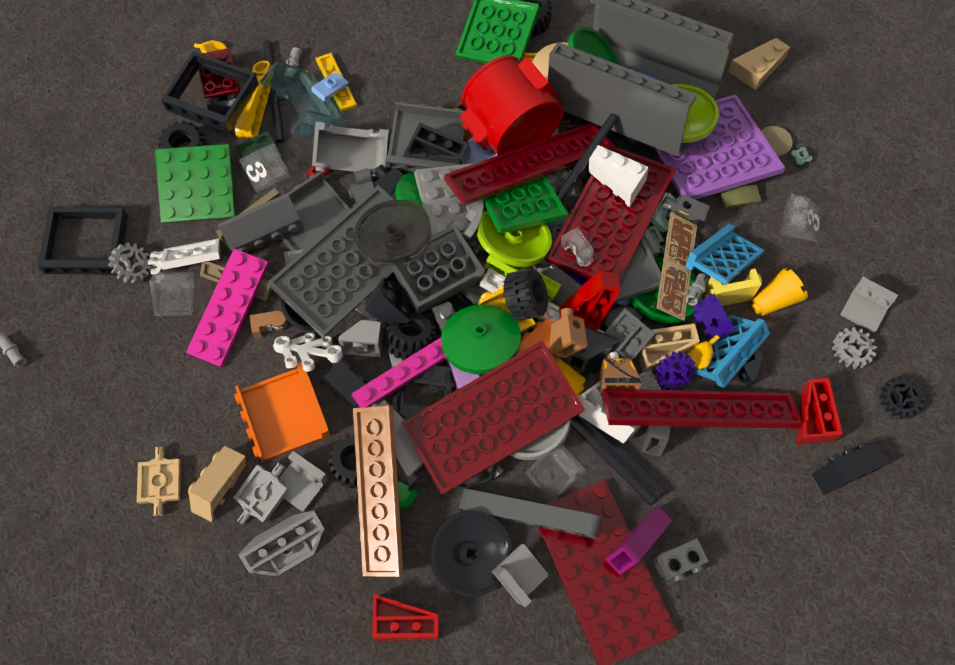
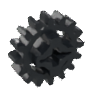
(893, 397)

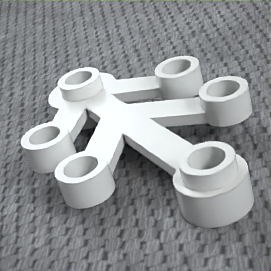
(285, 345)

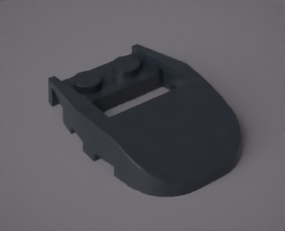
(436, 376)

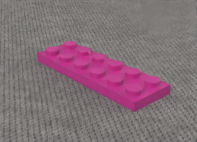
(228, 308)

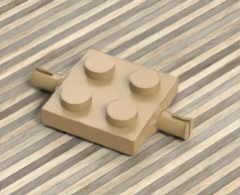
(158, 481)

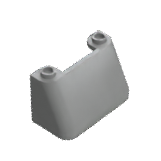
(348, 148)

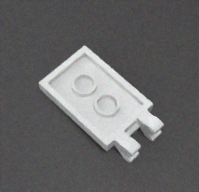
(185, 255)

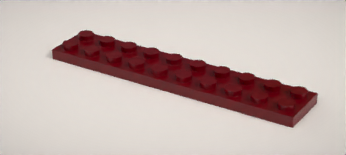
(521, 164)
(700, 408)

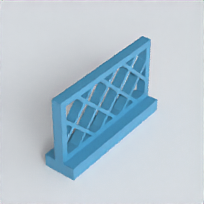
(714, 246)
(737, 354)

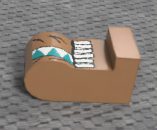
(268, 322)

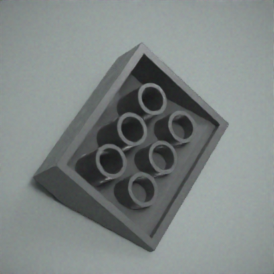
(439, 270)

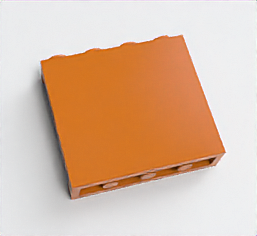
(282, 414)

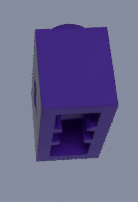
(713, 317)

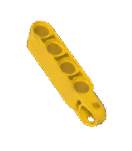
(252, 115)

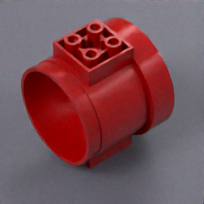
(509, 105)

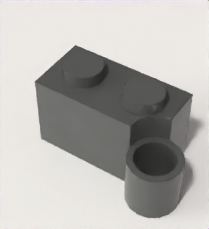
(362, 186)
(575, 191)

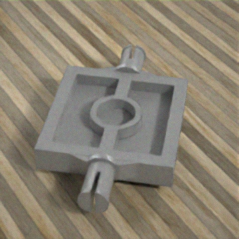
(261, 493)

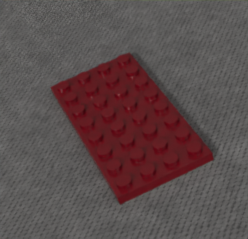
(609, 223)
(492, 417)
(614, 610)

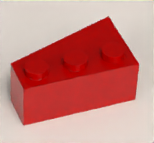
(594, 298)
(818, 413)
(402, 622)

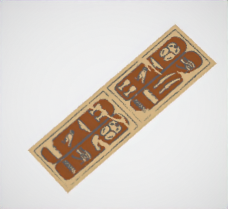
(675, 276)

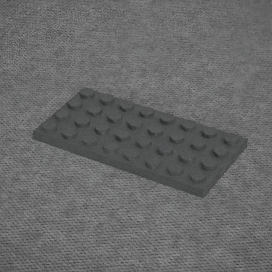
(331, 273)

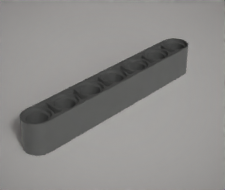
(531, 513)

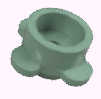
(799, 160)

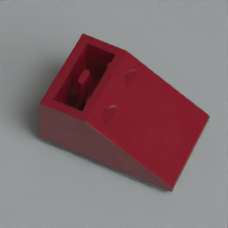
(214, 84)

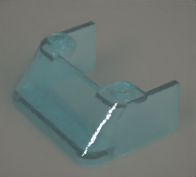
(296, 86)

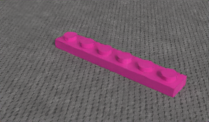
(399, 375)

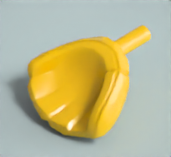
(209, 46)
(703, 353)

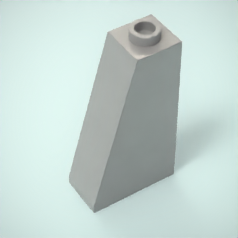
(407, 457)

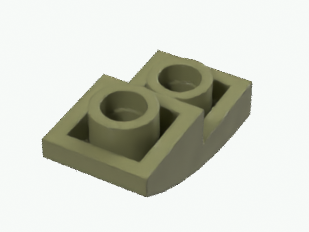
(741, 196)

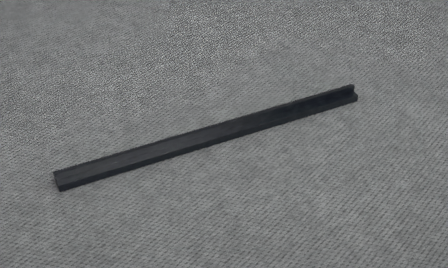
(601, 442)

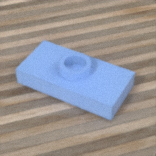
(329, 86)

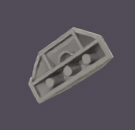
(283, 545)

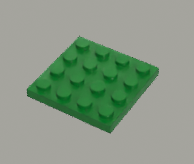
(497, 30)
(195, 183)
(525, 206)

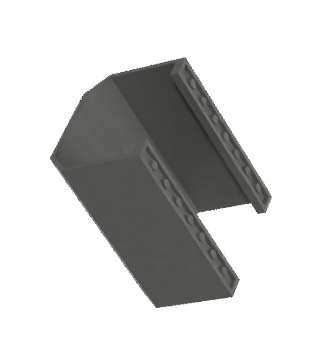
(651, 42)

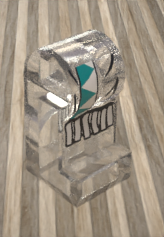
(579, 246)

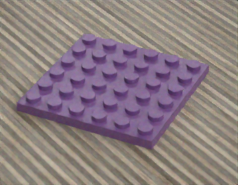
(726, 158)

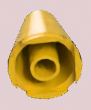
(779, 293)

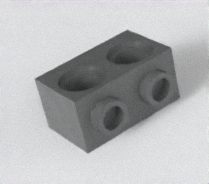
(680, 556)

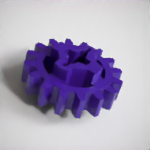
(675, 371)

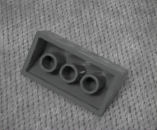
(261, 224)

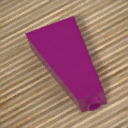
(639, 540)

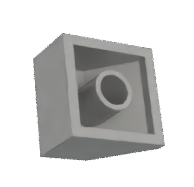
(363, 339)

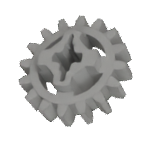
(121, 263)
(854, 347)

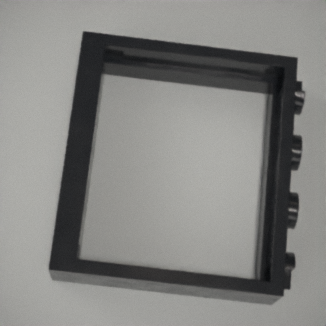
(194, 62)
(94, 267)

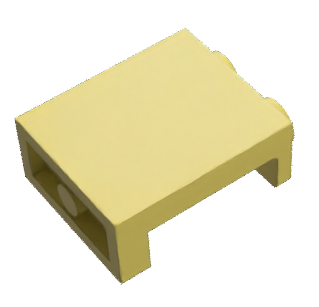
(735, 292)

